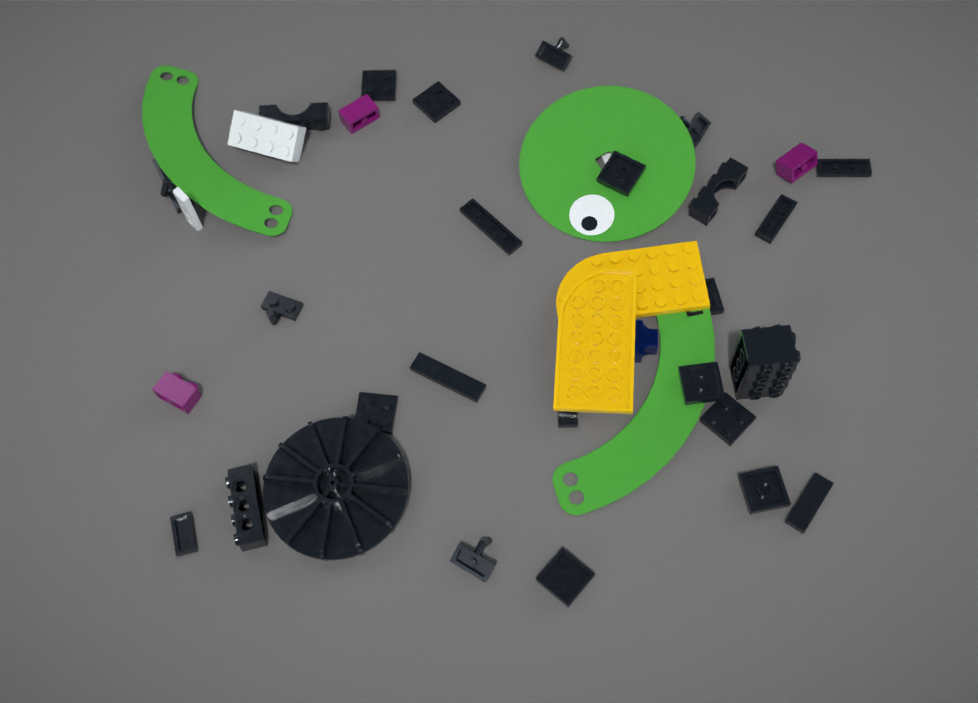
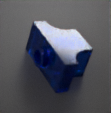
(645, 341)

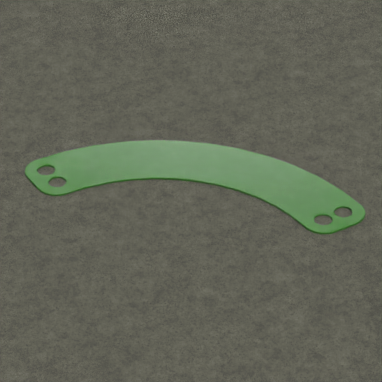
(188, 166)
(655, 430)

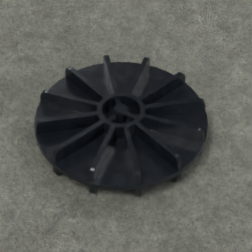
(335, 488)

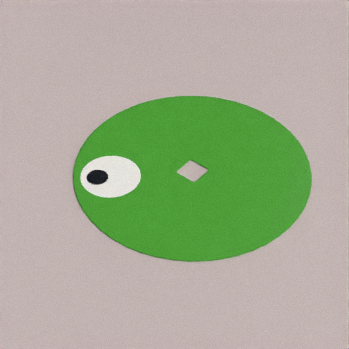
(562, 171)

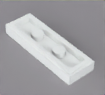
(187, 209)

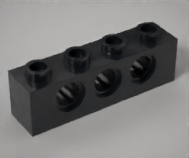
(255, 536)

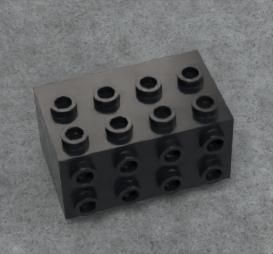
(763, 361)

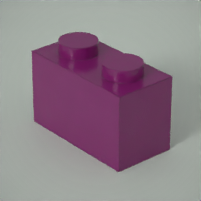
(359, 114)
(796, 162)
(177, 392)

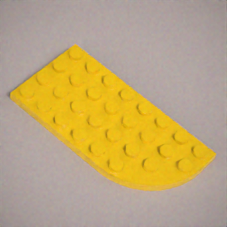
(667, 277)
(597, 344)

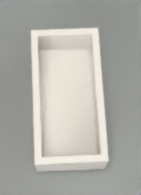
(266, 136)

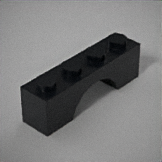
(313, 118)
(729, 177)

